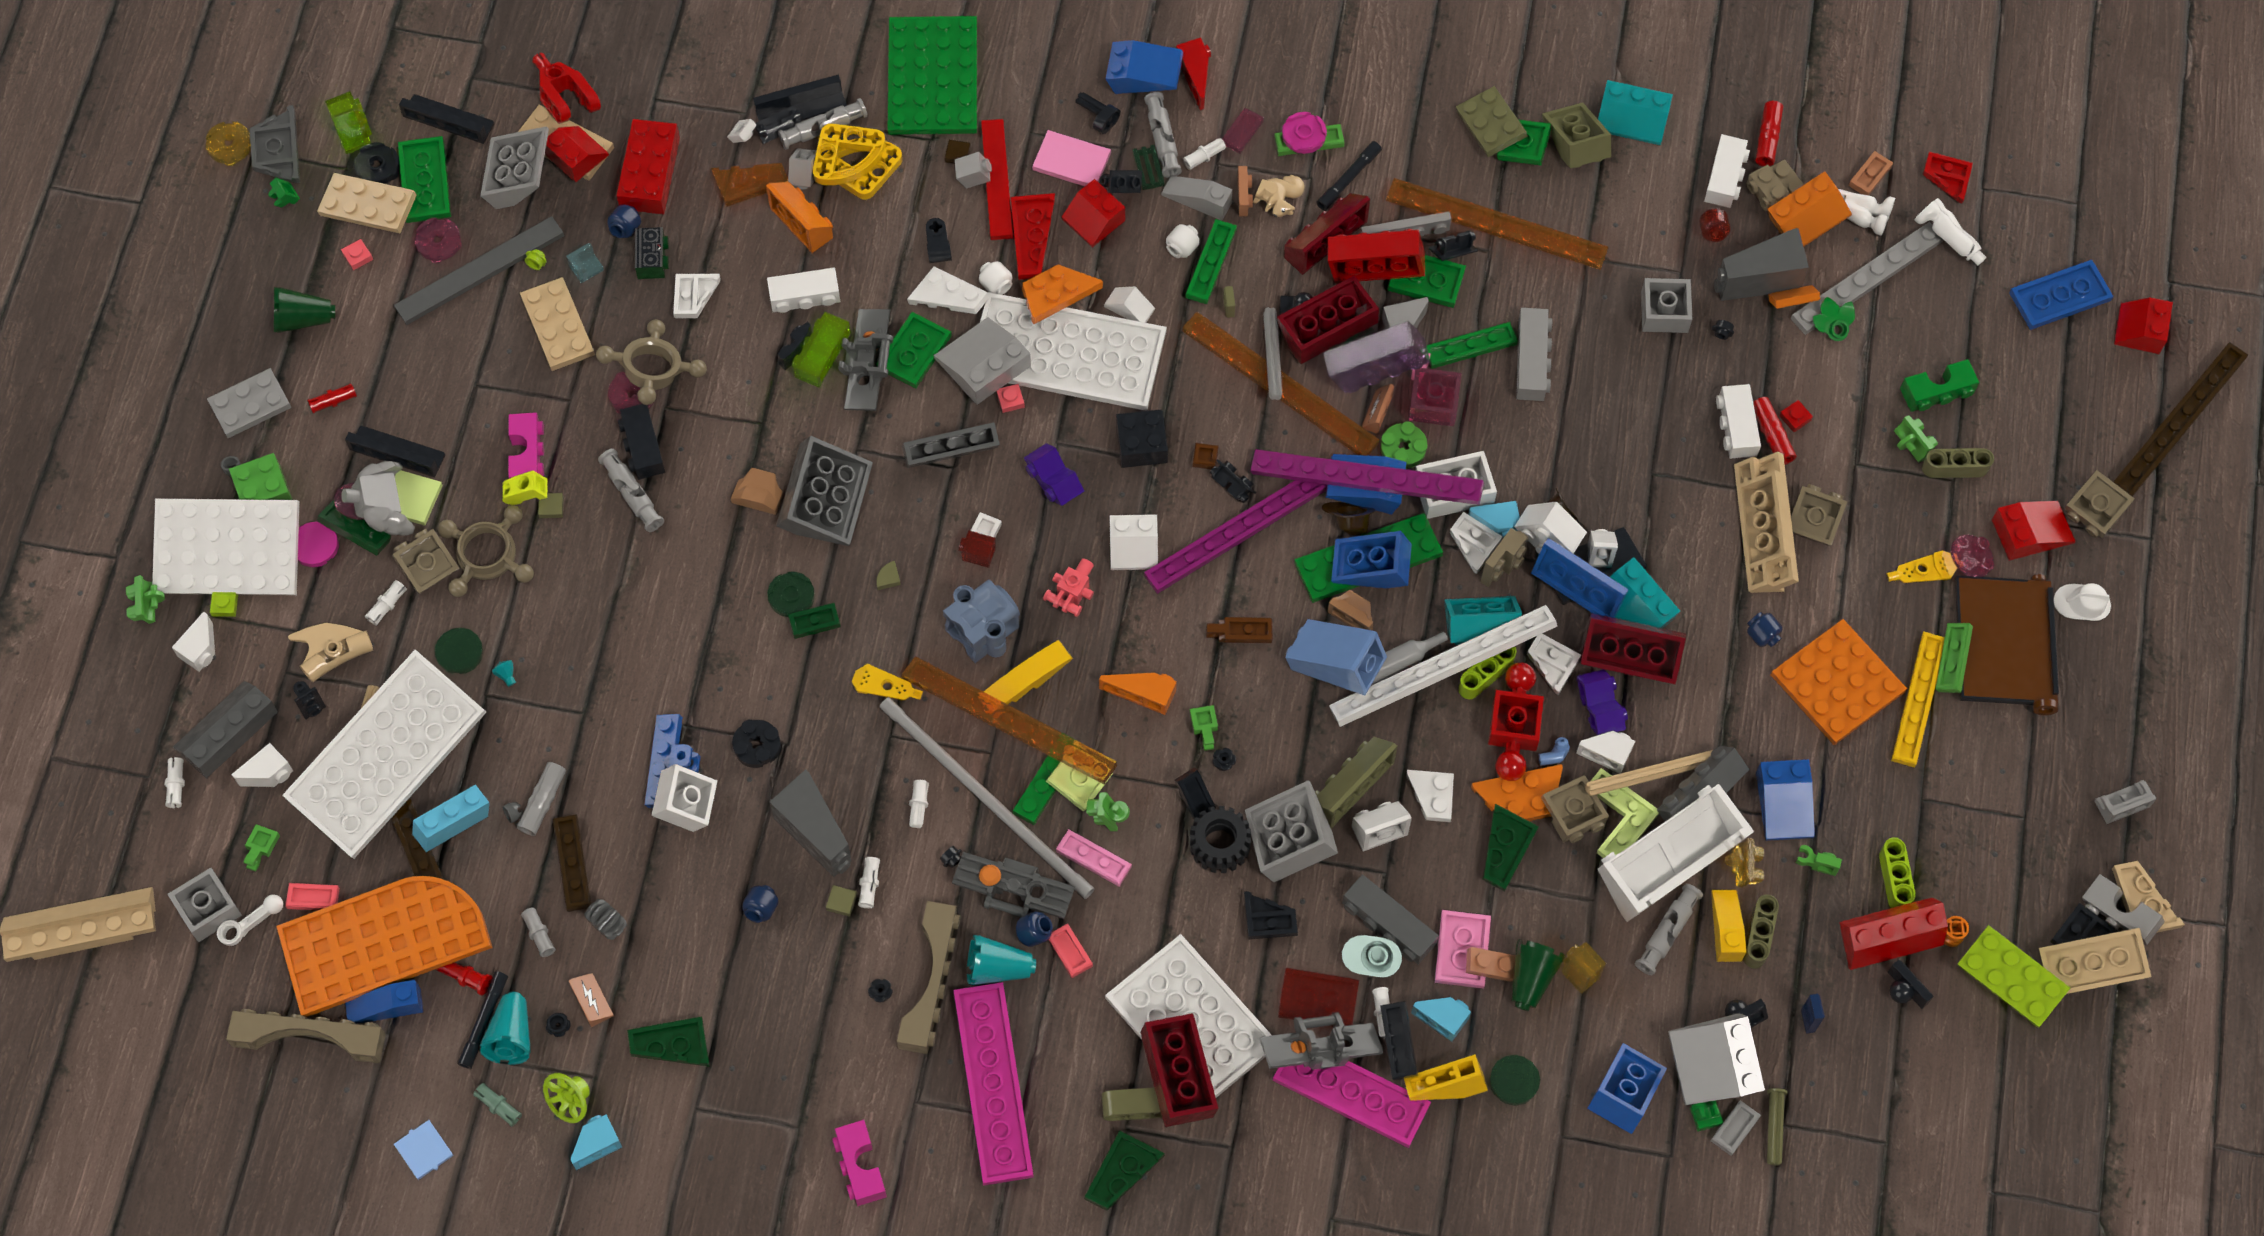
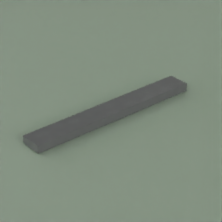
(478, 270)

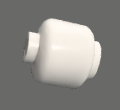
(1182, 241)
(995, 277)

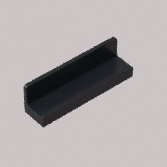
(808, 98)
(446, 118)
(395, 449)

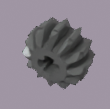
(605, 919)

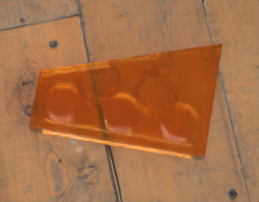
(746, 183)

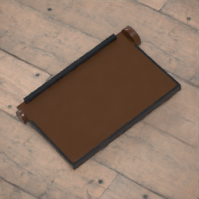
(2010, 642)

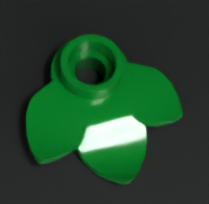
(1833, 316)

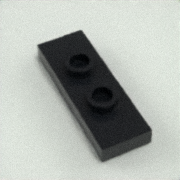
(1399, 1040)

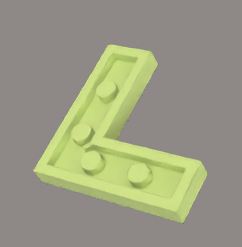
(1637, 817)

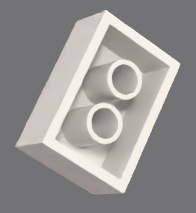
(1468, 466)

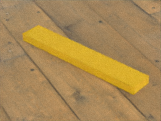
(1918, 700)

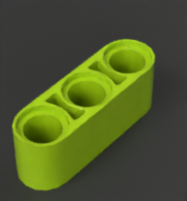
(1484, 680)
(1901, 865)

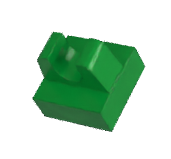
(284, 192)
(1706, 1115)

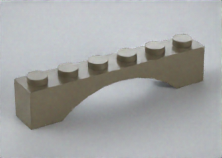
(917, 1026)
(255, 1030)

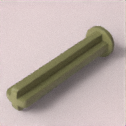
(1775, 1126)

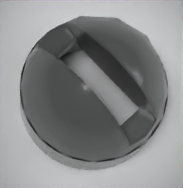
(229, 462)
(511, 812)

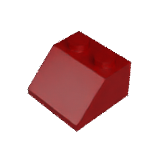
(574, 151)
(1094, 213)
(2144, 324)

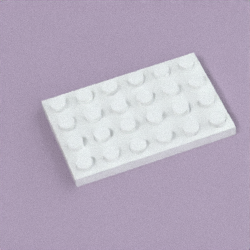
(226, 546)
(1181, 984)

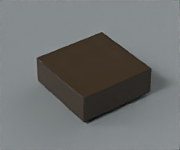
(956, 150)

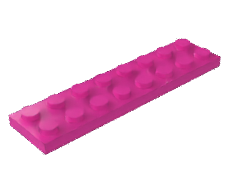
(993, 1084)

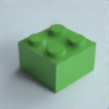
(260, 480)

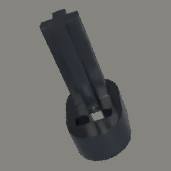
(1106, 115)

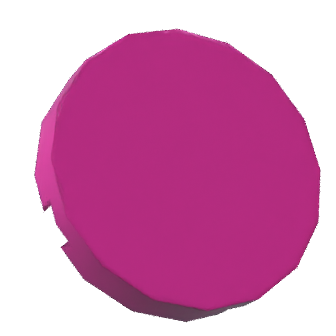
(1304, 132)
(316, 544)

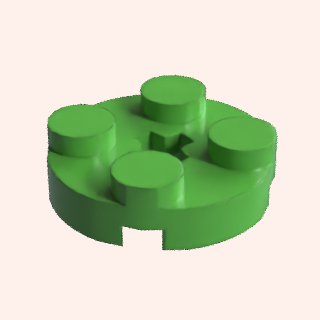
(1406, 433)

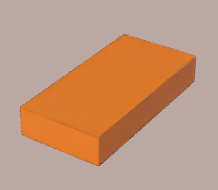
(1794, 296)

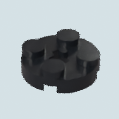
(377, 152)
(753, 730)

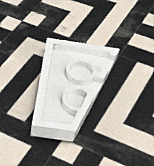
(948, 291)

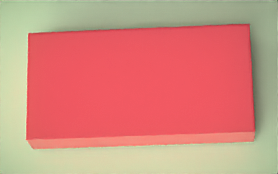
(311, 896)
(1070, 951)

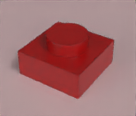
(1796, 416)

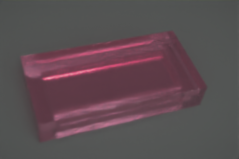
(1242, 130)

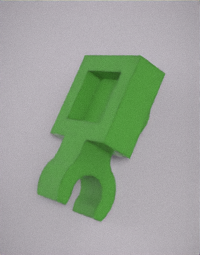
(1204, 723)
(259, 843)
(1822, 862)

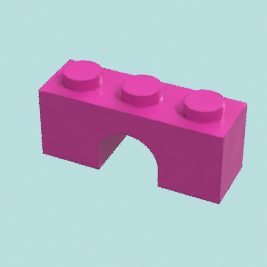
(526, 431)
(865, 1184)

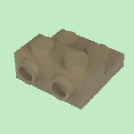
(1773, 183)
(2098, 505)
(1817, 514)
(1505, 557)
(425, 560)
(1575, 810)

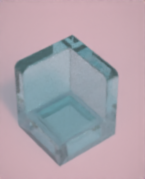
(584, 263)

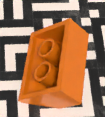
(1811, 209)
(799, 215)

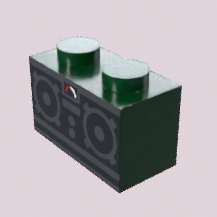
(650, 253)

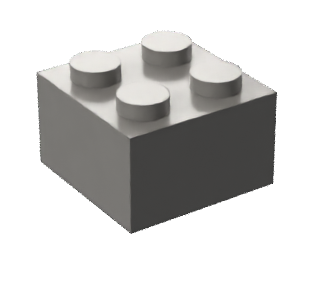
(1666, 305)
(204, 904)

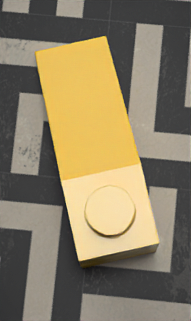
(1728, 926)
(1448, 1081)

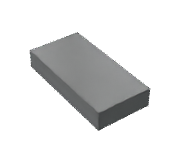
(1735, 1128)

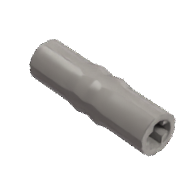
(541, 798)

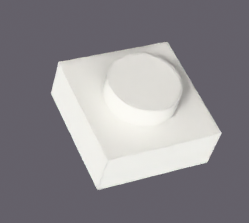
(742, 131)
(986, 525)

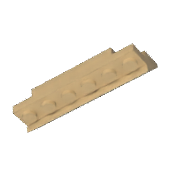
(1766, 523)
(78, 925)

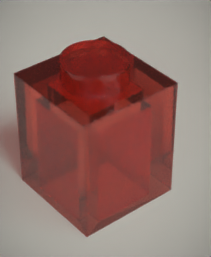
(978, 548)

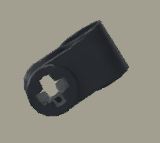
(937, 243)

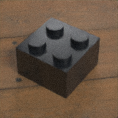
(1141, 438)

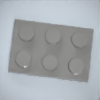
(249, 403)

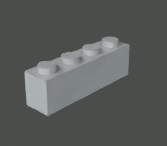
(1532, 354)

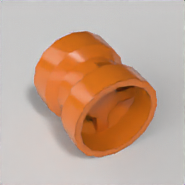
(1953, 937)

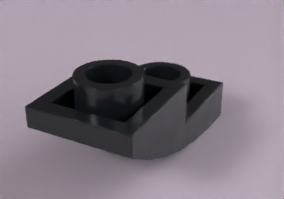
(788, 352)

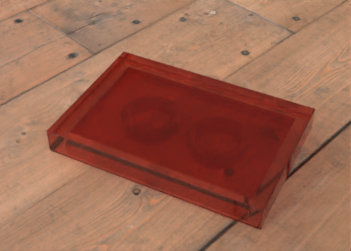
(1317, 995)

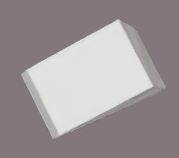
(1130, 304)

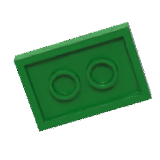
(1439, 284)
(915, 348)

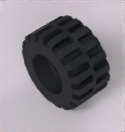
(1220, 821)

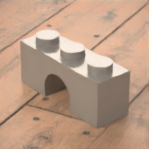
(2103, 898)

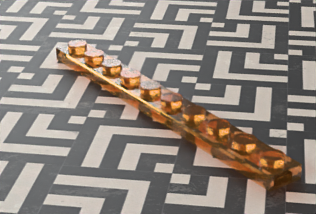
(1498, 223)
(1293, 395)
(1010, 720)

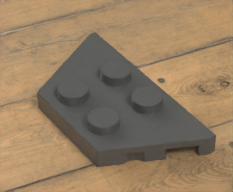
(276, 146)

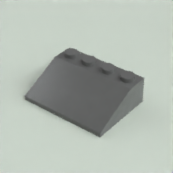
(824, 492)

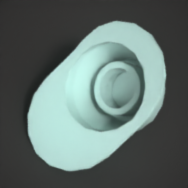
(1371, 956)

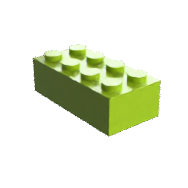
(2013, 976)

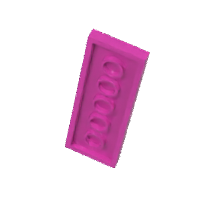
(1359, 1097)

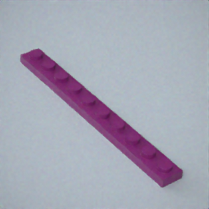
(1367, 477)
(1232, 533)

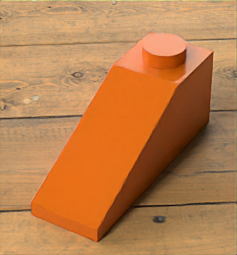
(1145, 689)

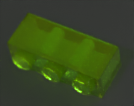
(349, 121)
(821, 349)

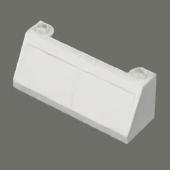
(1673, 851)

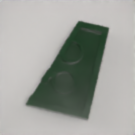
(354, 530)
(672, 1042)
(1121, 1170)

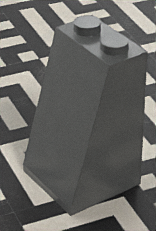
(1763, 268)
(809, 821)

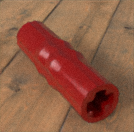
(1769, 133)
(1772, 429)

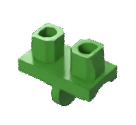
(1914, 439)
(146, 600)
(1107, 811)

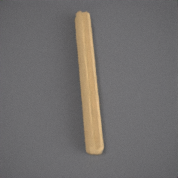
(1646, 774)

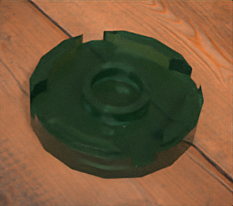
(790, 593)
(459, 650)
(1514, 1080)

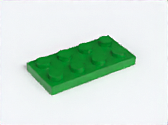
(425, 172)

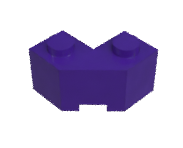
(1050, 472)
(1598, 695)

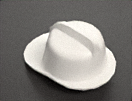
(2082, 601)

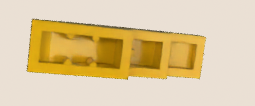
(1030, 673)

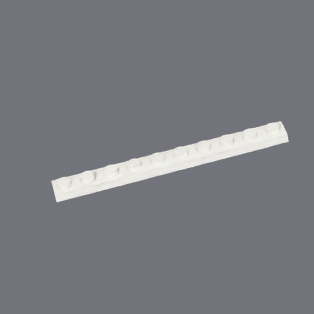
(1443, 665)

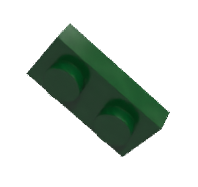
(814, 620)

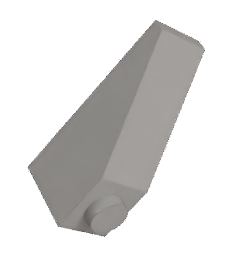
(1200, 195)

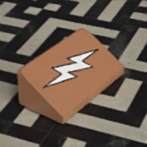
(1378, 408)
(591, 999)

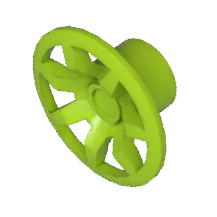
(569, 1093)

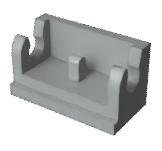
(2125, 802)

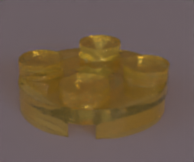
(228, 154)

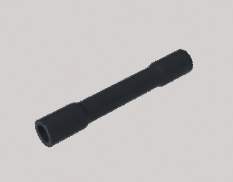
(1333, 192)
(473, 1044)

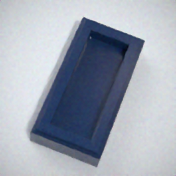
(1812, 1013)

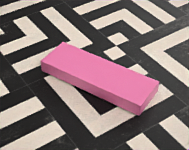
(1093, 858)

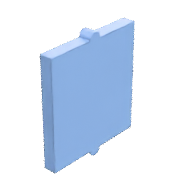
(423, 1149)

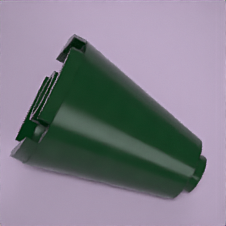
(300, 310)
(1533, 973)

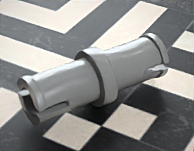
(538, 932)

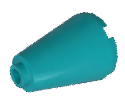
(997, 962)
(508, 1031)

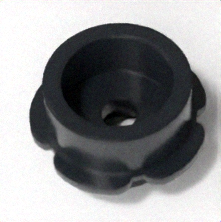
(1723, 329)
(1228, 763)
(951, 857)
(880, 996)
(553, 1020)

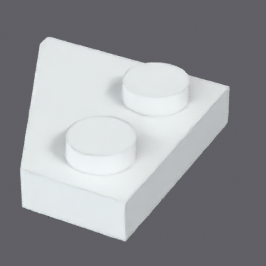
(693, 293)
(1474, 540)
(1553, 661)
(1433, 793)

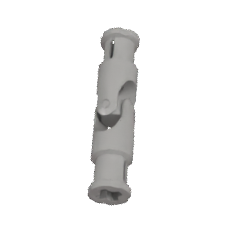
(838, 115)
(1162, 134)
(629, 488)
(1667, 931)

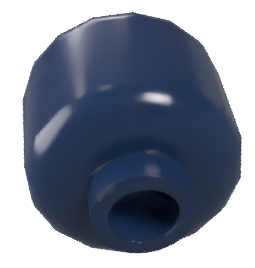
(623, 221)
(1764, 629)
(760, 903)
(1034, 929)

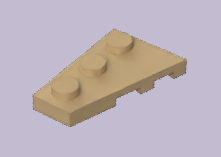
(2139, 888)

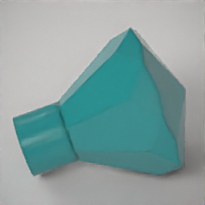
(505, 671)

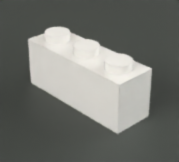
(1727, 171)
(803, 290)
(1738, 421)

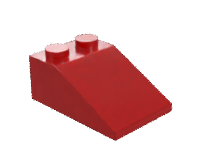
(2031, 528)

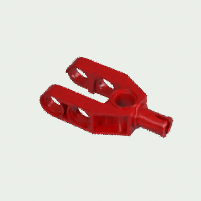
(560, 77)

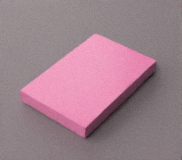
(1071, 159)
(1456, 935)

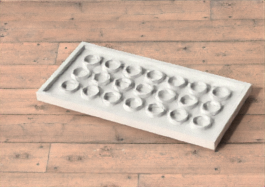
(1083, 352)
(384, 754)

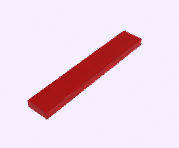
(998, 186)

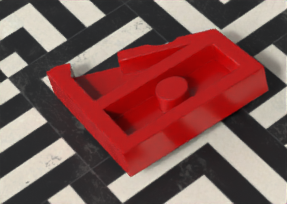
(1948, 174)

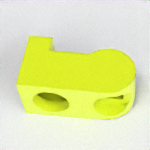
(524, 487)

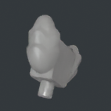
(378, 500)

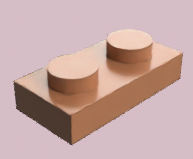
(1871, 174)
(1244, 199)
(1490, 964)

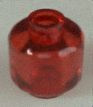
(1715, 225)

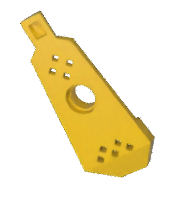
(1933, 566)
(877, 679)

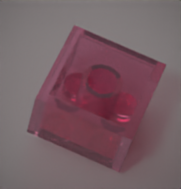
(1435, 396)

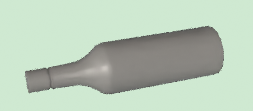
(1407, 655)

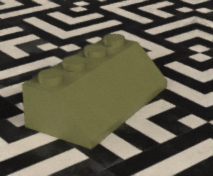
(1356, 778)

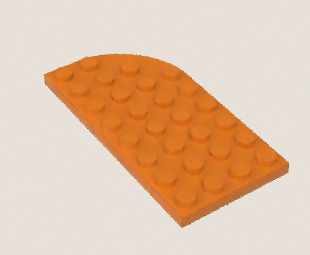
(379, 940)

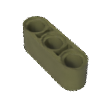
(1949, 469)
(1762, 920)
(1130, 1104)

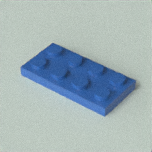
(2061, 294)
(1579, 580)

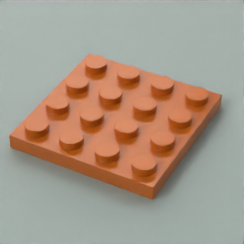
(1838, 681)

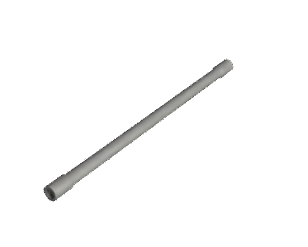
(898, 715)

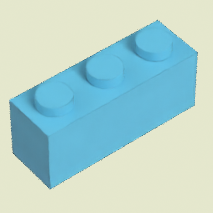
(450, 818)

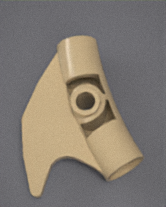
(330, 647)

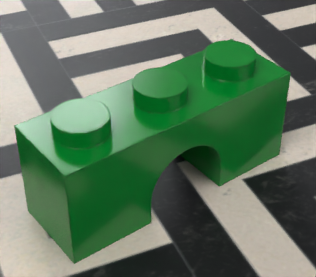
(1922, 393)

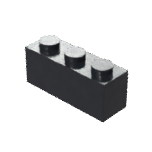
(641, 441)

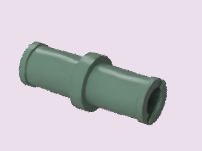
(497, 1104)

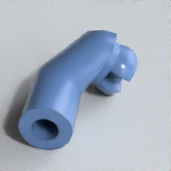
(1557, 754)

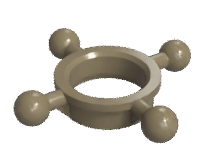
(654, 346)
(523, 572)

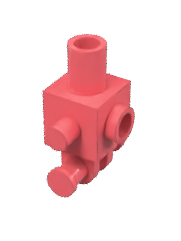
(1072, 588)

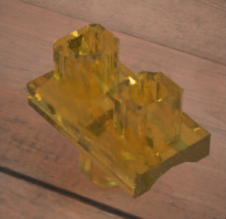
(1743, 863)

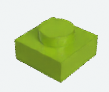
(223, 604)

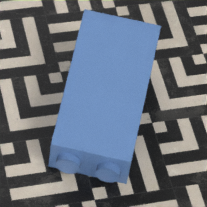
(1337, 655)

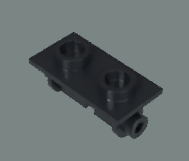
(783, 120)
(1122, 181)
(1453, 247)
(1240, 486)
(308, 700)

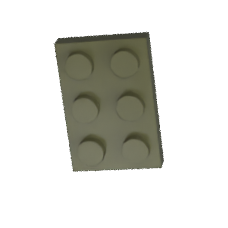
(1491, 121)

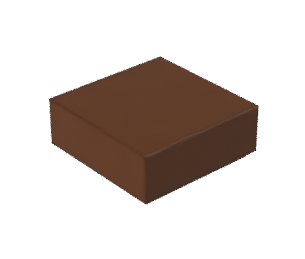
(1205, 456)

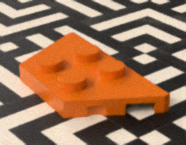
(1057, 290)
(1522, 795)

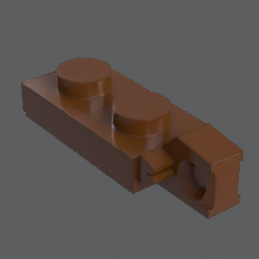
(1241, 630)

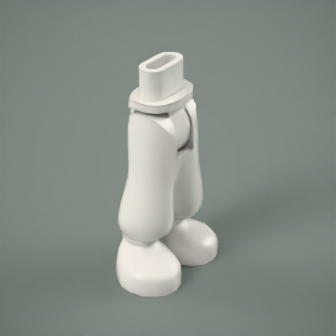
(1865, 208)
(1949, 229)

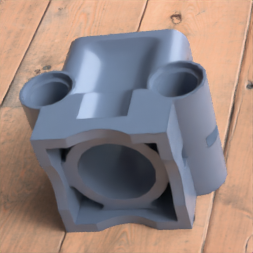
(982, 619)

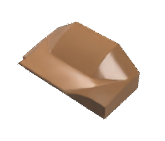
(758, 491)
(1352, 610)

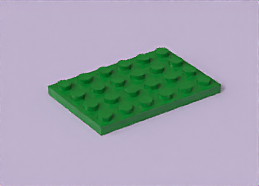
(932, 75)

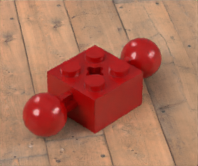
(1512, 734)

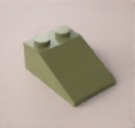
(1578, 135)

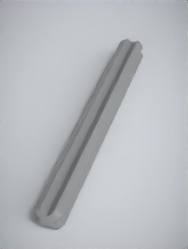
(1272, 353)

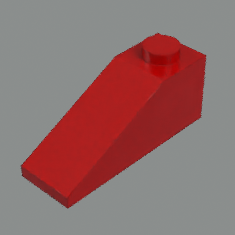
(1195, 67)

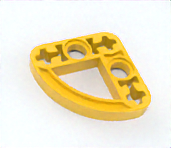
(835, 143)
(876, 181)

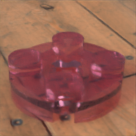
(438, 251)
(618, 393)

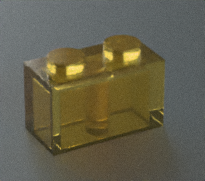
(1583, 966)

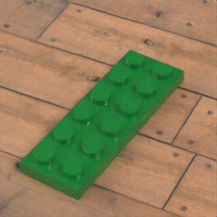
(1317, 567)

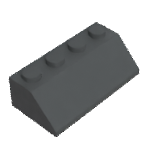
(226, 728)

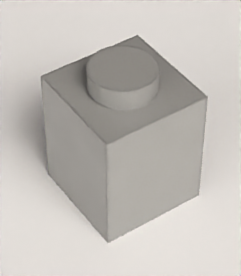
(973, 170)

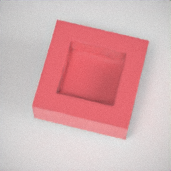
(357, 254)
(1010, 398)

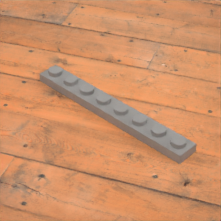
(1871, 274)

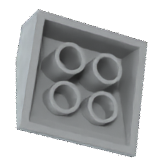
(514, 167)
(984, 359)
(1290, 832)
(1716, 1059)

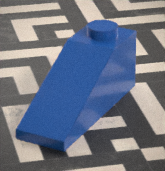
(386, 1003)

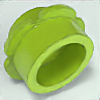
(535, 259)

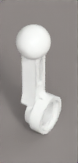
(272, 905)

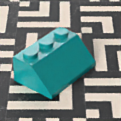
(1635, 112)
(1645, 599)
(1476, 616)

